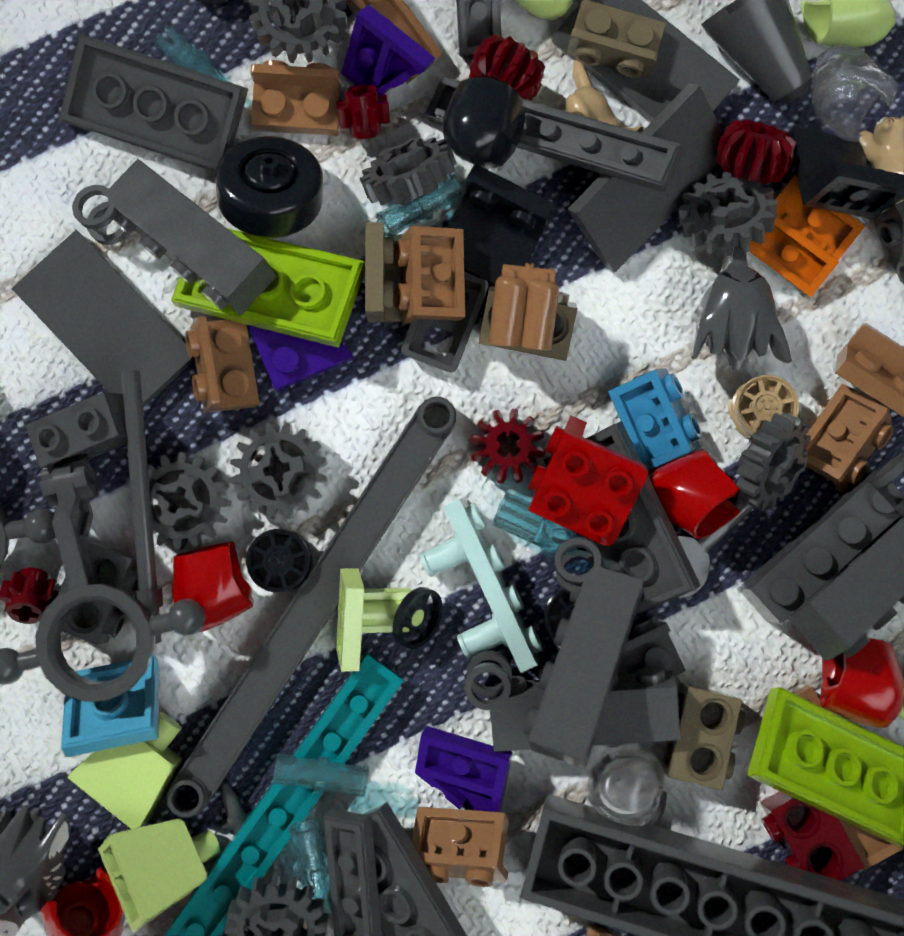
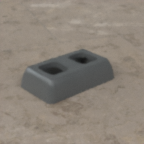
(476, 290)

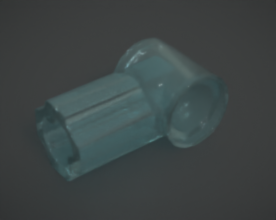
(517, 520)

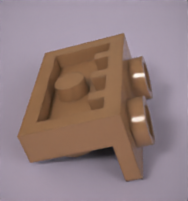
(295, 98)
(430, 274)
(223, 365)
(874, 366)
(847, 437)
(462, 844)

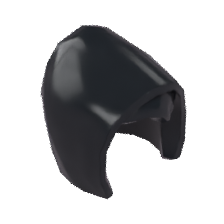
(484, 122)

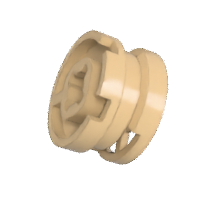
(758, 402)

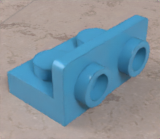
(656, 417)

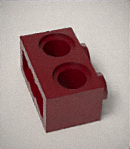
(814, 831)

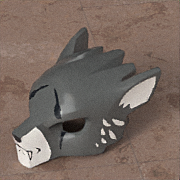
(739, 315)
(28, 860)

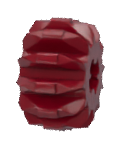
(510, 64)
(755, 151)
(522, 447)

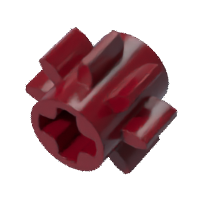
(363, 111)
(28, 594)

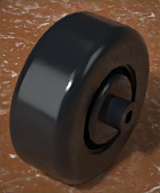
(269, 186)

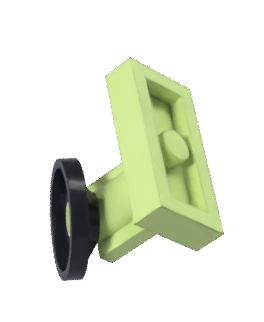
(380, 612)

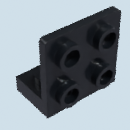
(837, 178)
(498, 223)

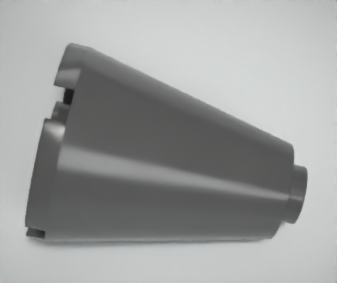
(764, 44)

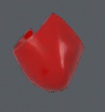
(695, 493)
(214, 581)
(865, 685)
(85, 909)

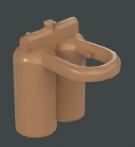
(524, 307)

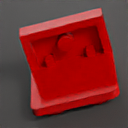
(586, 485)

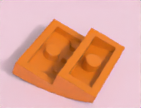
(805, 240)

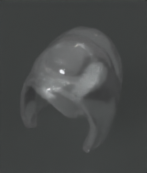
(846, 87)
(625, 783)

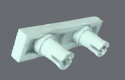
(505, 602)

